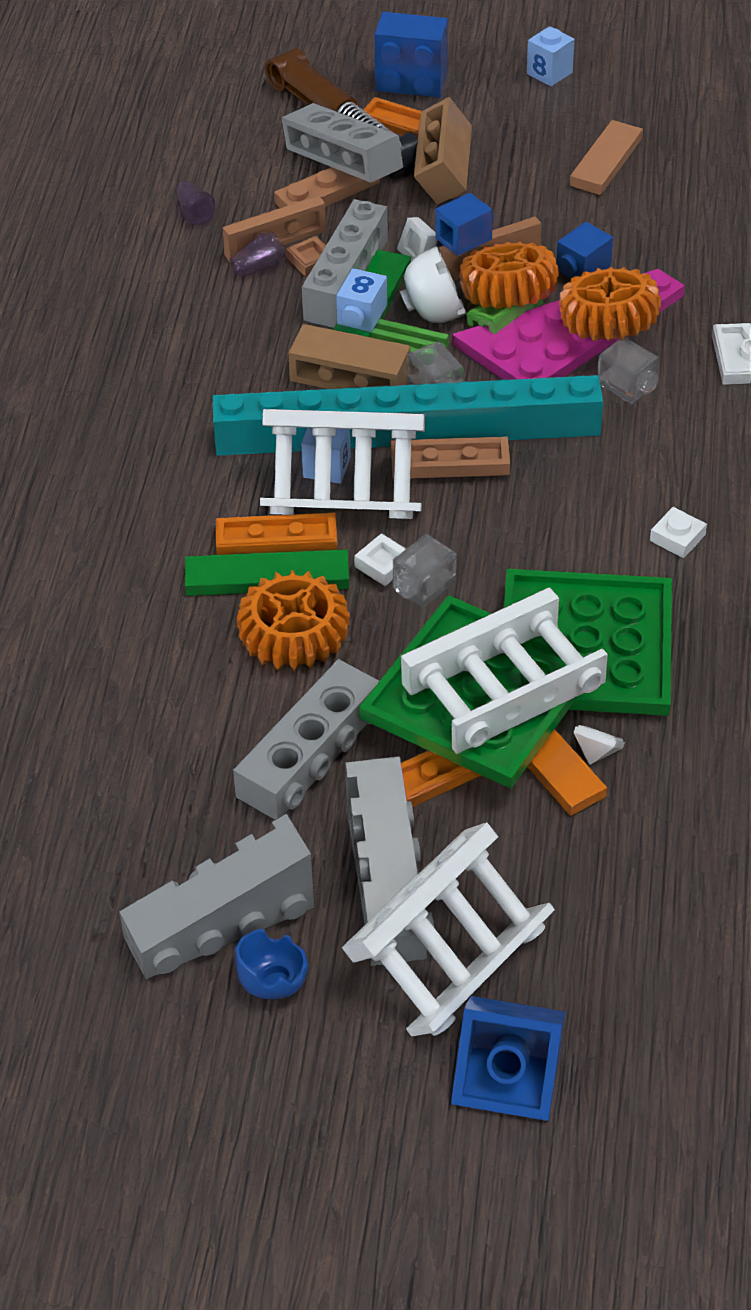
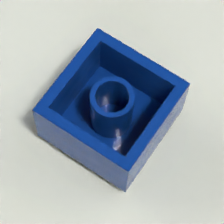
(411, 54)

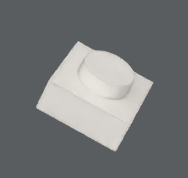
(416, 238)
(678, 532)
(377, 559)

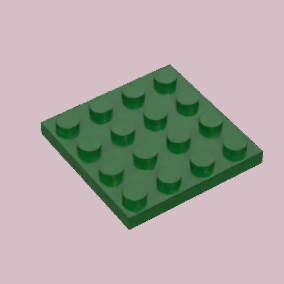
(622, 616)
(428, 723)

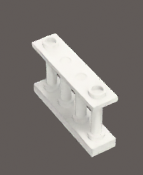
(324, 427)
(486, 638)
(409, 912)

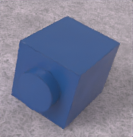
(463, 224)
(584, 251)

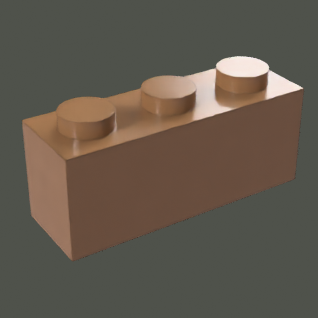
(443, 151)
(346, 360)

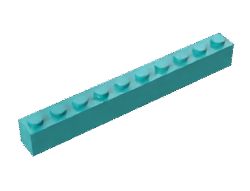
(451, 410)

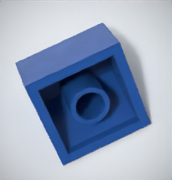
(508, 1057)

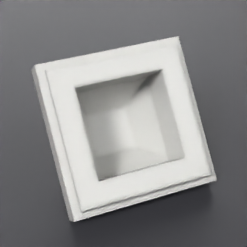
(596, 744)

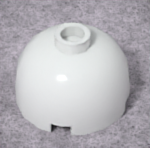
(431, 288)

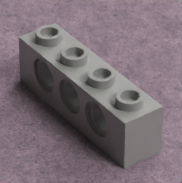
(343, 142)
(351, 246)
(304, 742)

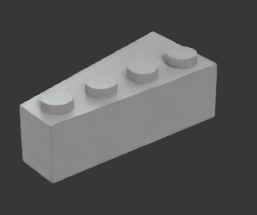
(383, 841)
(221, 901)

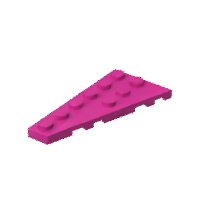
(540, 344)

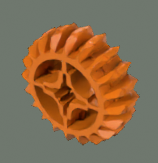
(508, 275)
(610, 303)
(295, 630)

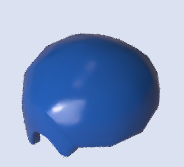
(270, 966)

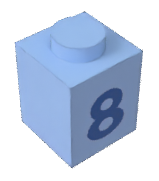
(550, 56)
(361, 300)
(339, 454)

